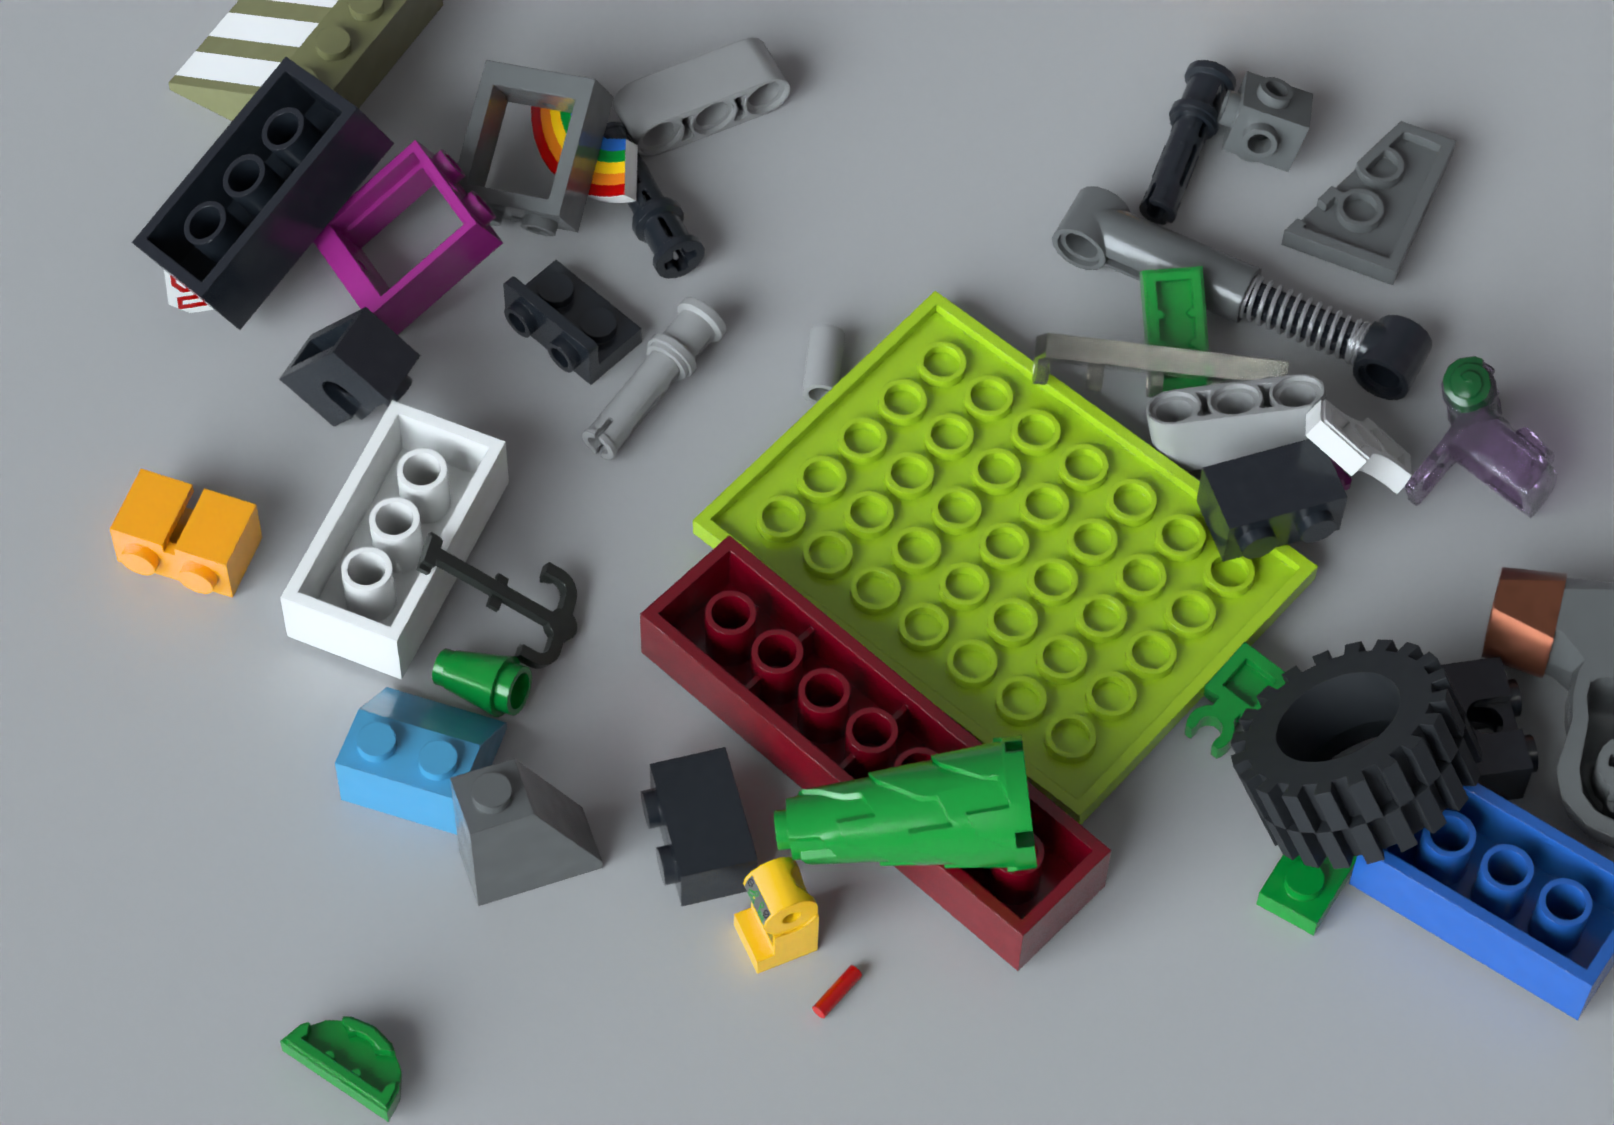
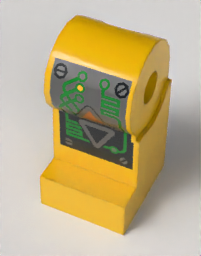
(781, 915)

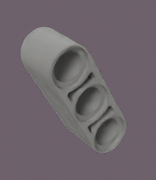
(701, 96)
(1231, 419)

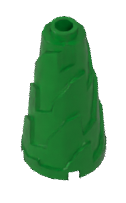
(942, 811)

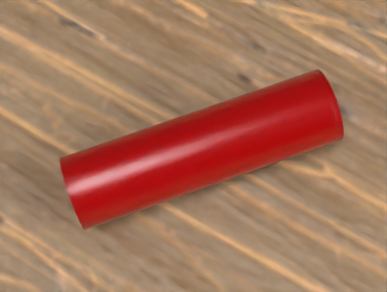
(837, 991)

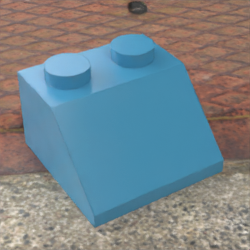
(408, 750)

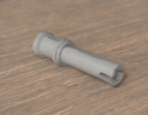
(669, 359)

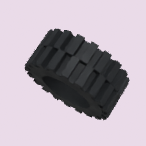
(1371, 795)

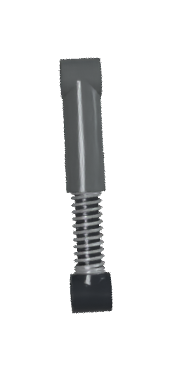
(1105, 233)

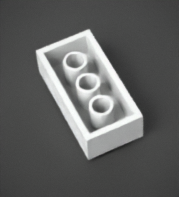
(360, 576)

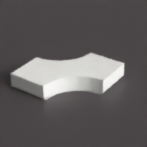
(1358, 445)

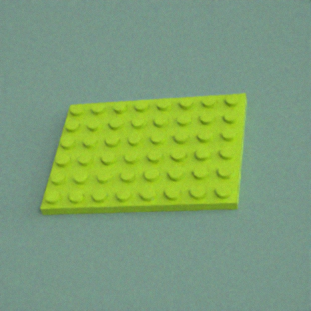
(1005, 551)

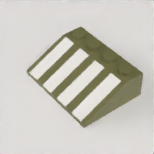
(337, 41)

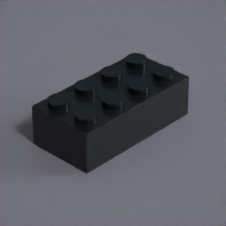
(263, 192)

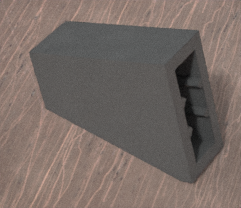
(518, 831)

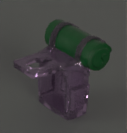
(1485, 444)

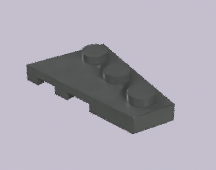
(1378, 207)

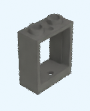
(544, 89)

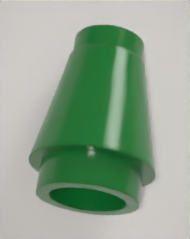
(484, 679)

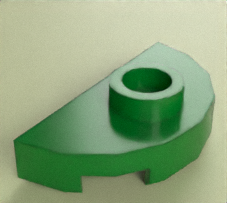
(351, 1058)

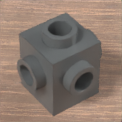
(1265, 120)

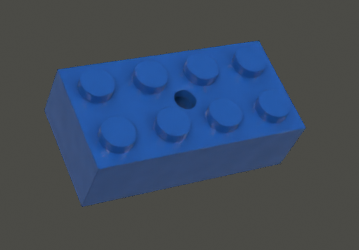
(1506, 897)

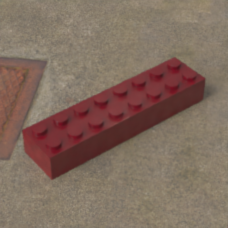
(835, 713)

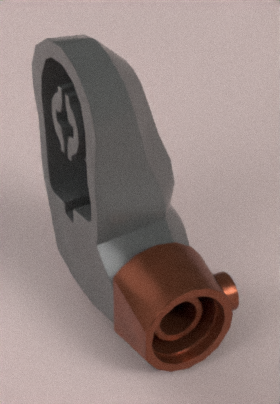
(1567, 632)

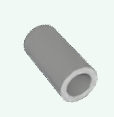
(823, 361)

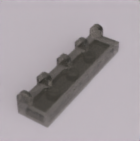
(1148, 359)

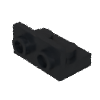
(570, 321)

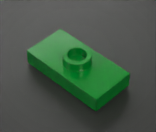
(1175, 314)

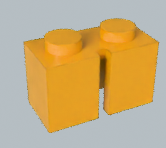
(198, 547)

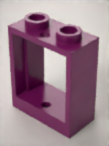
(377, 206)

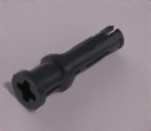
(1192, 123)
(659, 220)

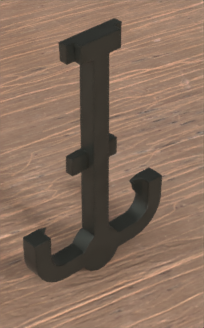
(557, 624)

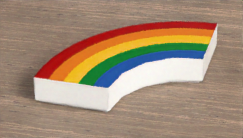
(616, 165)

